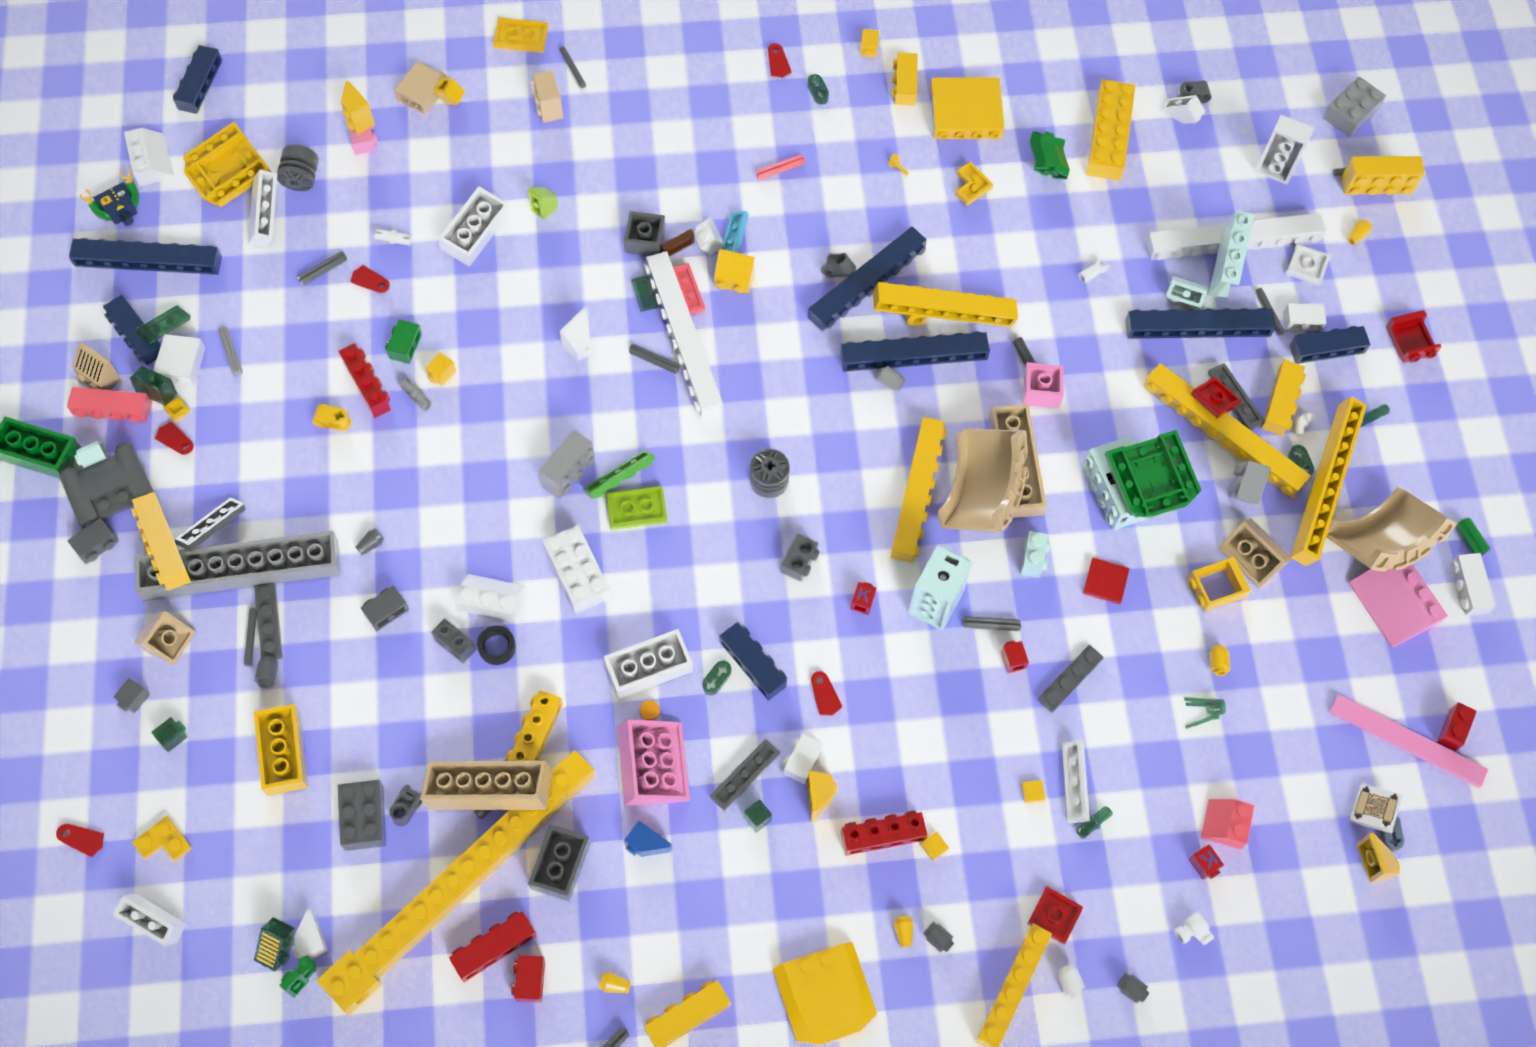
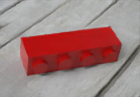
(492, 946)

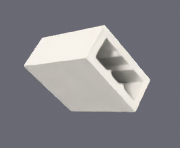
(180, 359)

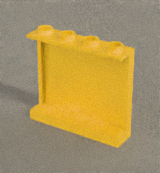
(967, 108)

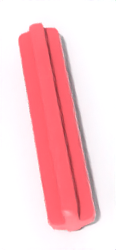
(780, 167)

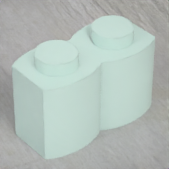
(91, 454)

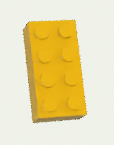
(1382, 175)
(280, 750)

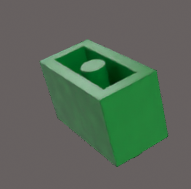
(403, 341)

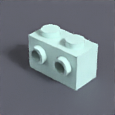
(1187, 292)
(1034, 554)

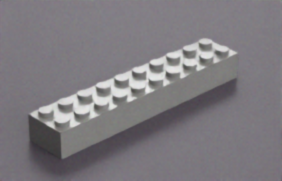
(245, 565)

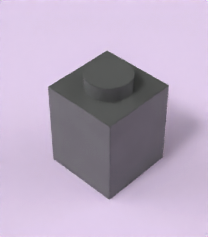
(131, 696)

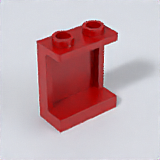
(1412, 337)

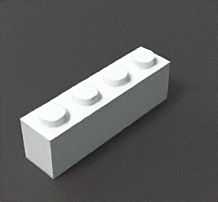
(262, 208)

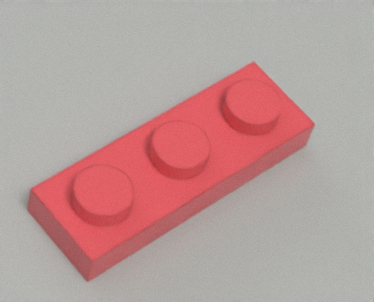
(689, 289)

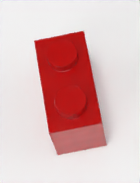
(1456, 726)
(529, 978)

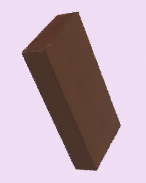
(678, 243)

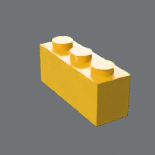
(905, 78)

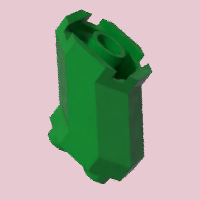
(1049, 155)

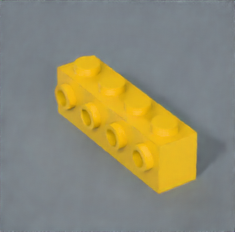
(536, 727)

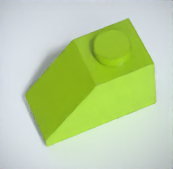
(542, 201)

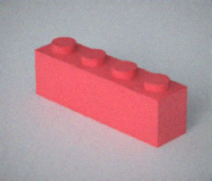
(109, 404)

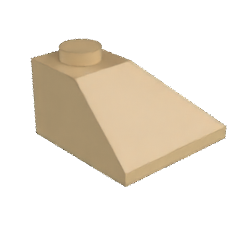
(164, 637)

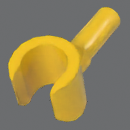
(893, 162)

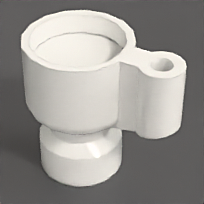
(1194, 926)

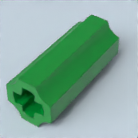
(1472, 536)

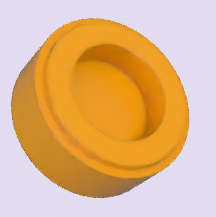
(649, 710)

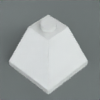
(576, 336)

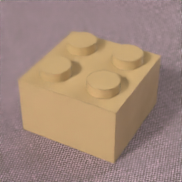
(547, 96)

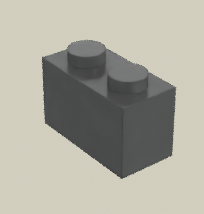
(93, 541)
(384, 608)

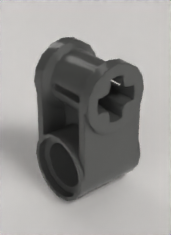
(1197, 88)
(838, 265)
(407, 801)

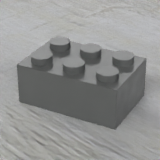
(361, 815)
(559, 863)

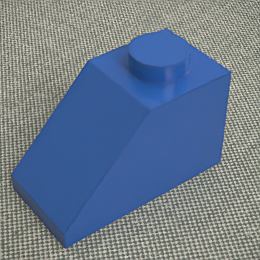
(645, 841)

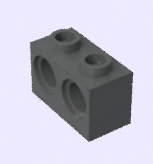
(796, 556)
(453, 640)

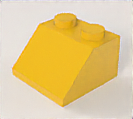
(355, 110)
(734, 271)

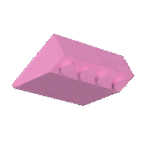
(1398, 603)
(652, 762)

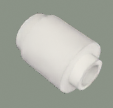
(1071, 981)

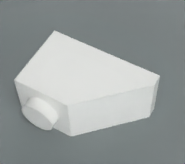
(1184, 109)
(708, 236)
(309, 938)

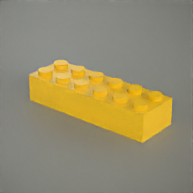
(1111, 130)

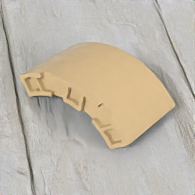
(986, 480)
(1393, 533)

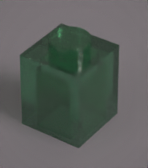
(170, 734)
(757, 816)

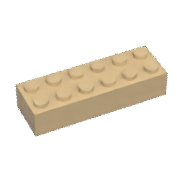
(1019, 418)
(487, 785)

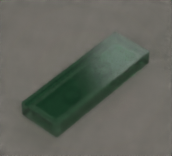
(163, 324)

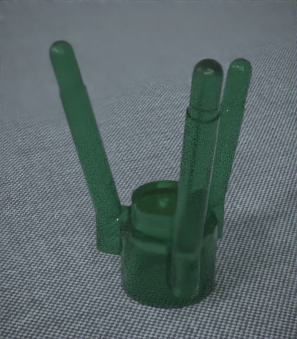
(1213, 706)

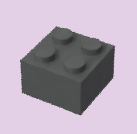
(644, 233)

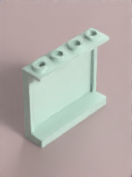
(1231, 254)

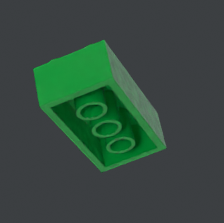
(36, 447)

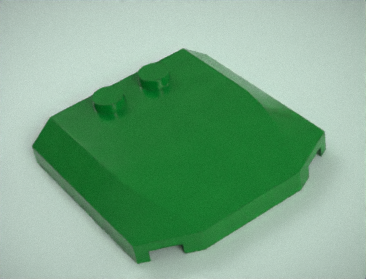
(1154, 475)

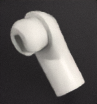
(1301, 422)

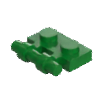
(298, 978)

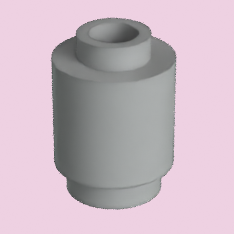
(891, 378)

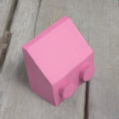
(1043, 385)

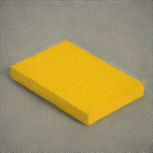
(520, 35)

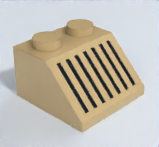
(94, 369)

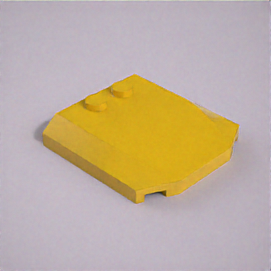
(223, 166)
(825, 995)

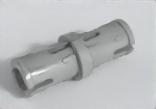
(415, 394)

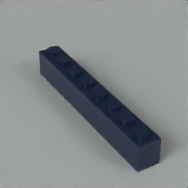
(145, 256)
(864, 280)
(1200, 323)
(914, 351)

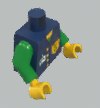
(116, 203)

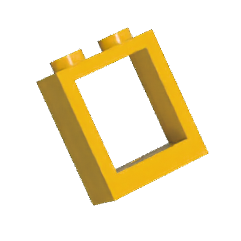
(1234, 575)

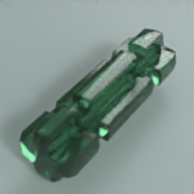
(1375, 414)

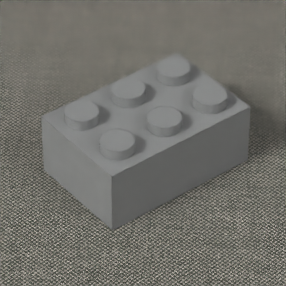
(1354, 106)
(567, 464)
(1249, 482)

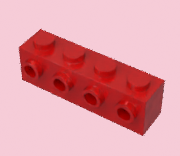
(364, 380)
(883, 833)

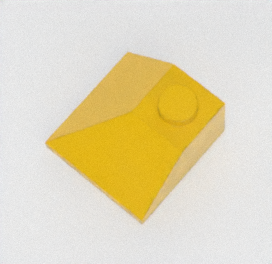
(820, 792)
(1377, 859)

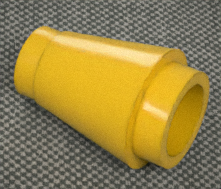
(1360, 230)
(904, 930)
(613, 983)

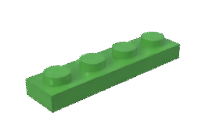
(620, 473)

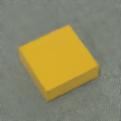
(176, 409)
(1033, 791)
(934, 846)

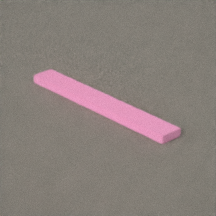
(1409, 741)

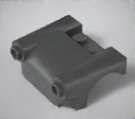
(106, 485)

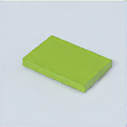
(636, 507)

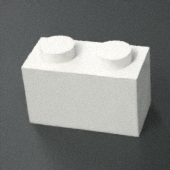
(1304, 317)
(803, 758)

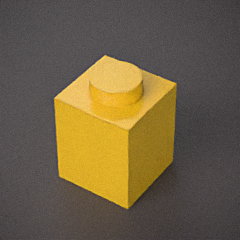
(869, 43)
(449, 91)
(440, 369)

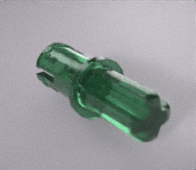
(1095, 822)

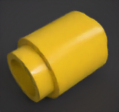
(1219, 660)

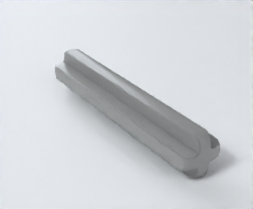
(230, 351)

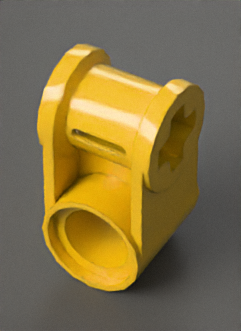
(331, 417)

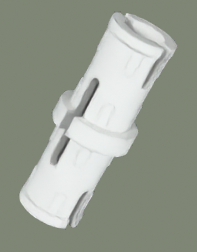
(393, 237)

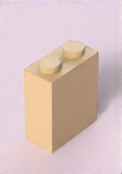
(418, 88)

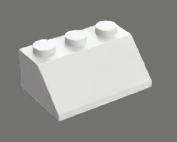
(148, 156)
(489, 598)

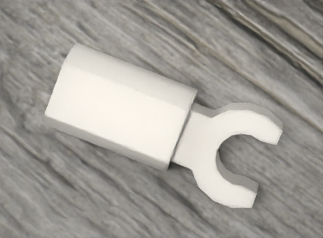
(1092, 271)

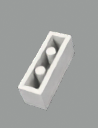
(1473, 584)
(149, 919)

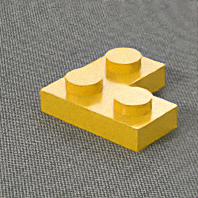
(976, 184)
(163, 835)

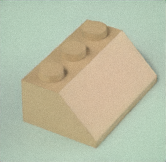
(1255, 552)

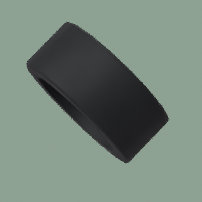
(493, 631)

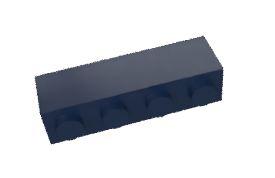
(197, 79)
(126, 323)
(1329, 344)
(753, 661)

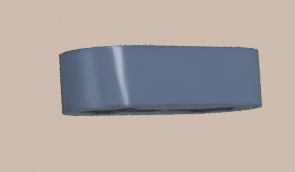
(1397, 835)

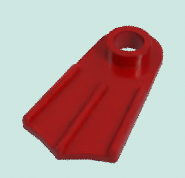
(778, 61)
(369, 279)
(174, 438)
(825, 695)
(81, 839)

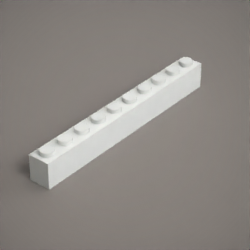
(1263, 234)
(684, 335)

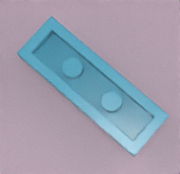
(735, 231)

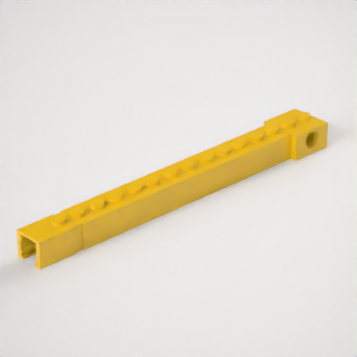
(357, 974)

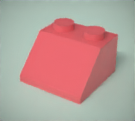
(1228, 822)

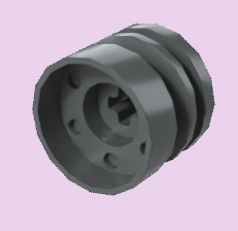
(297, 167)
(769, 482)

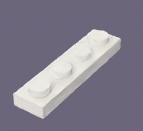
(1075, 782)

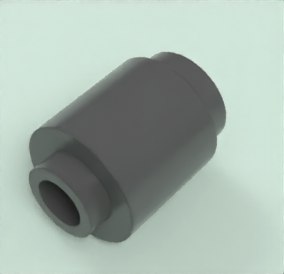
(266, 672)
(939, 937)
(1133, 988)

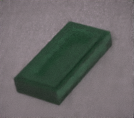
(644, 293)

